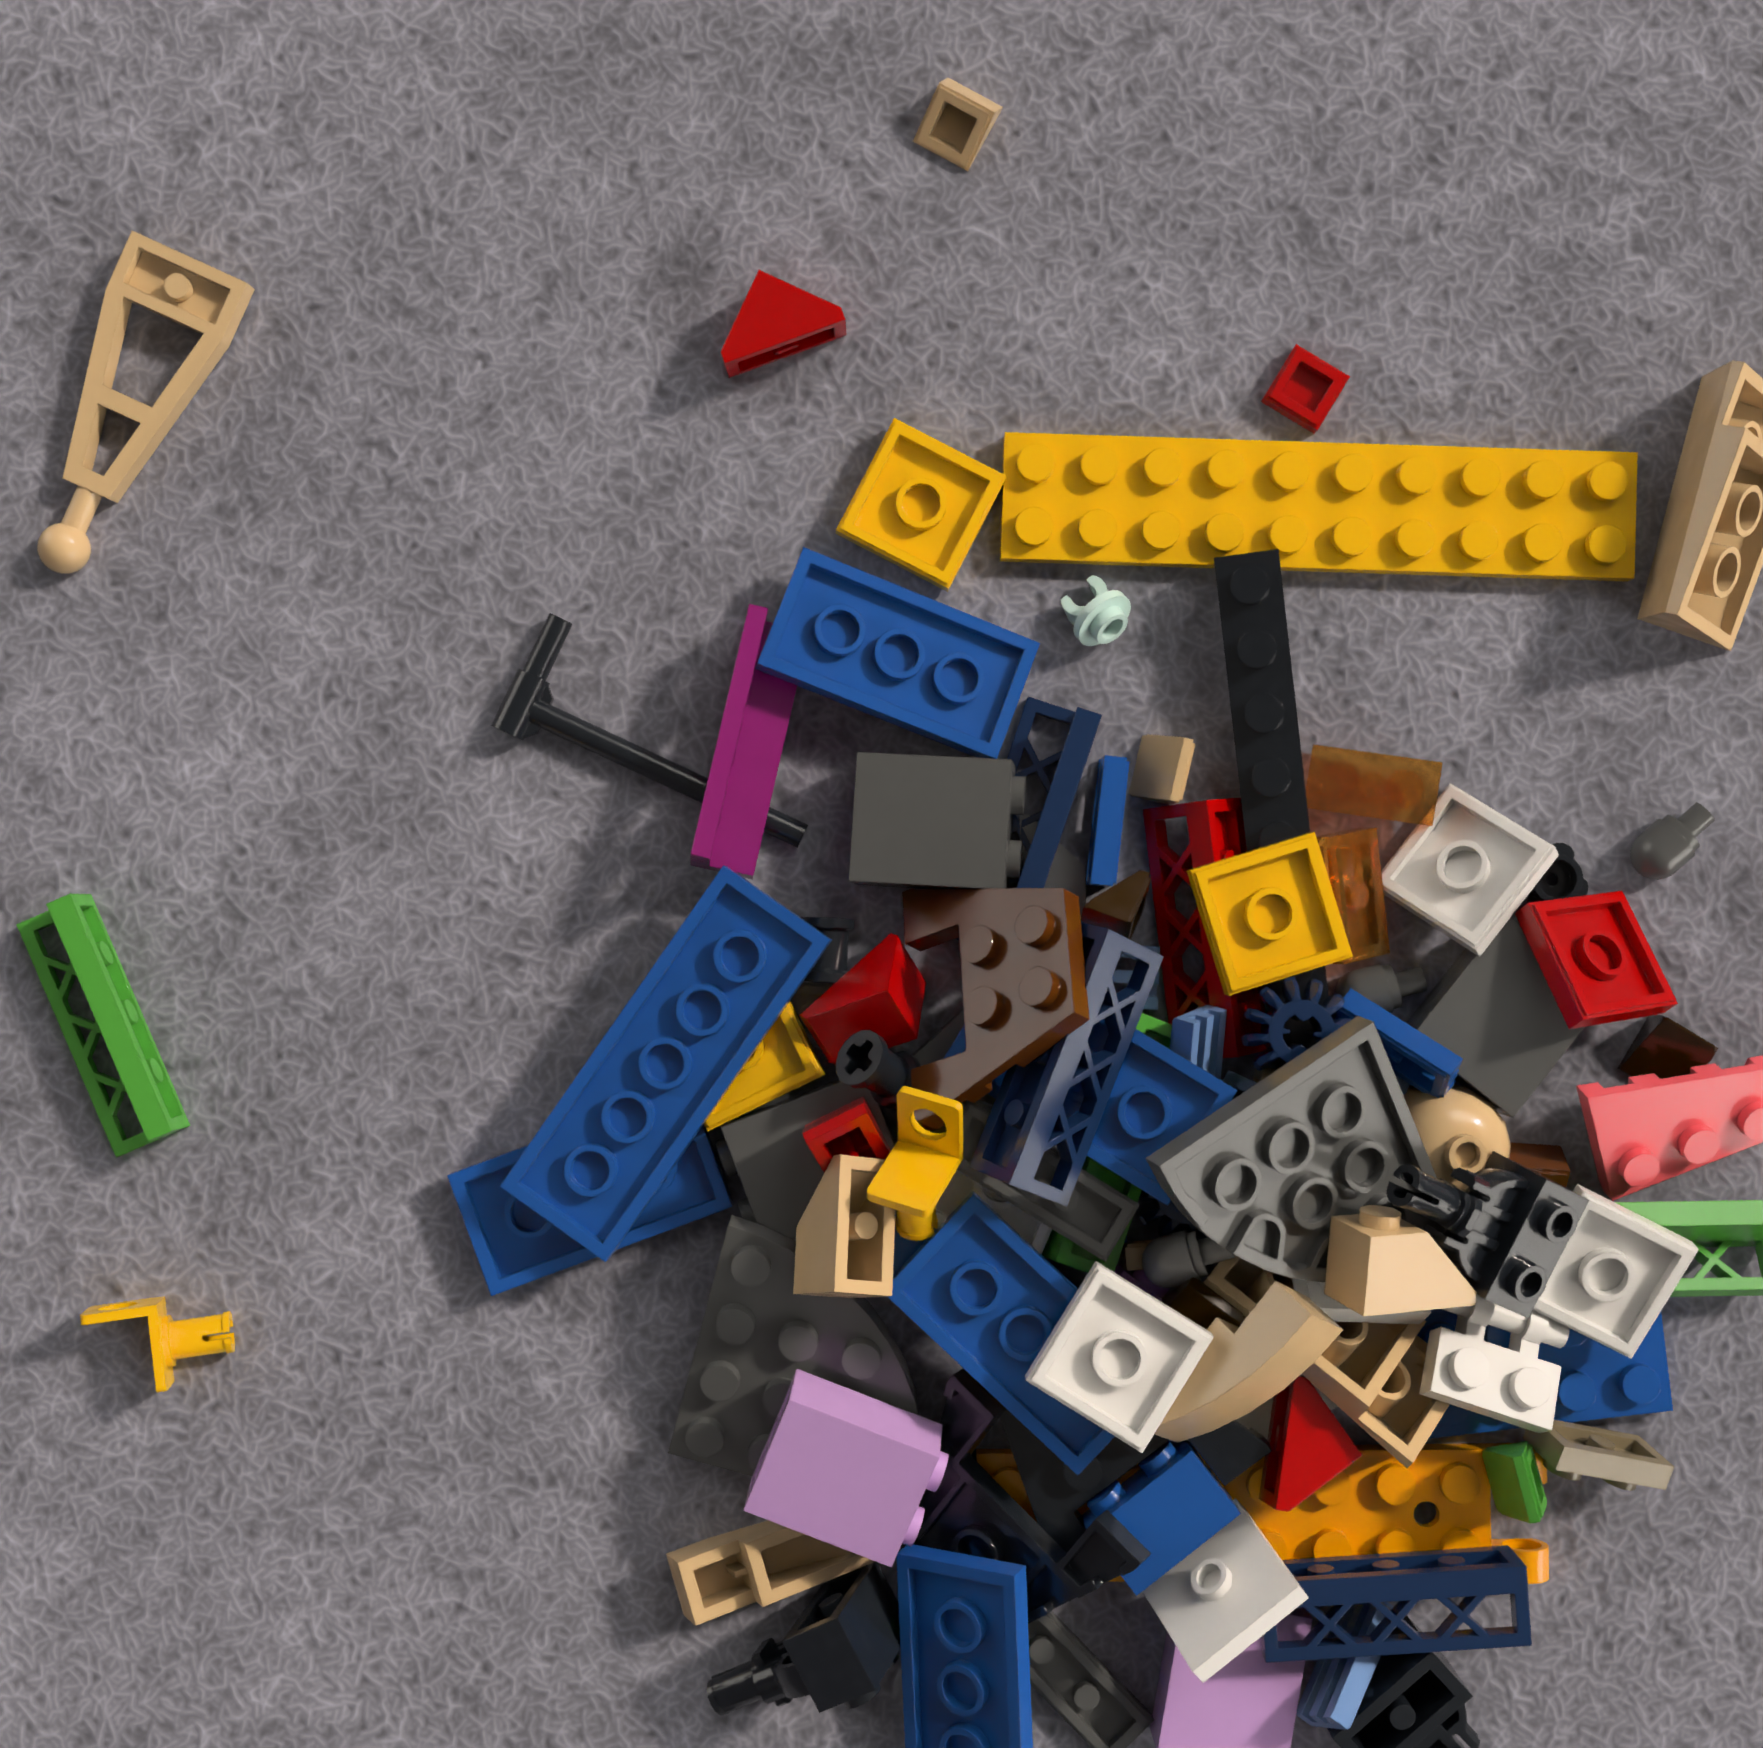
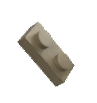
(1600, 1453)

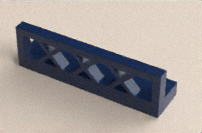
(1060, 792)
(1029, 1104)
(1406, 1579)

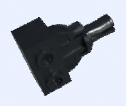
(1500, 1229)
(831, 1651)
(1411, 1704)

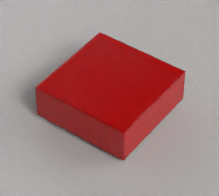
(1305, 389)

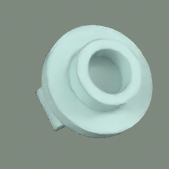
(1102, 617)

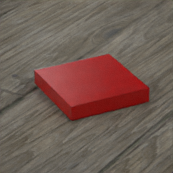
(1595, 959)

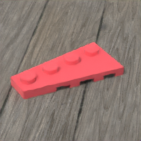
(1671, 1124)

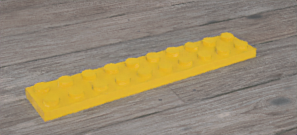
(1319, 506)

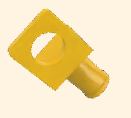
(919, 1163)
(169, 1338)

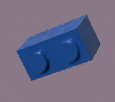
(1167, 1507)

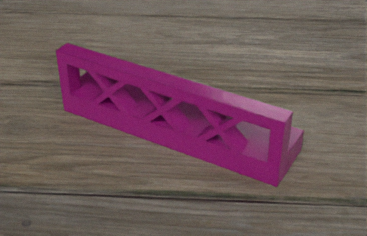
(744, 758)

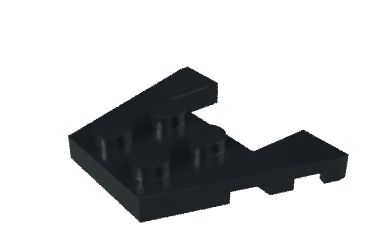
(1058, 1492)
(982, 1520)

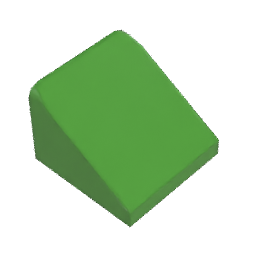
(1515, 1481)

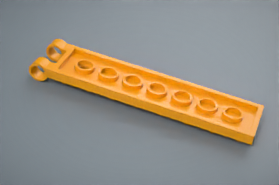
(1362, 1507)

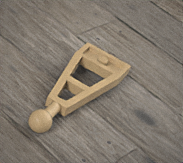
(183, 293)

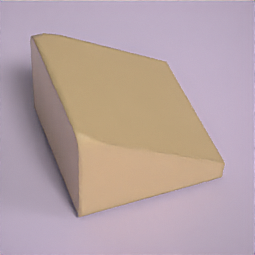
(956, 123)
(1162, 768)

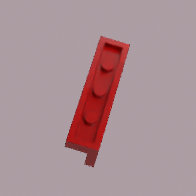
(1214, 834)

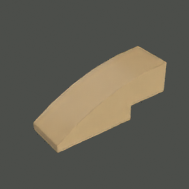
(1250, 1362)
(753, 1566)

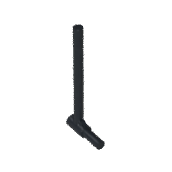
(530, 707)

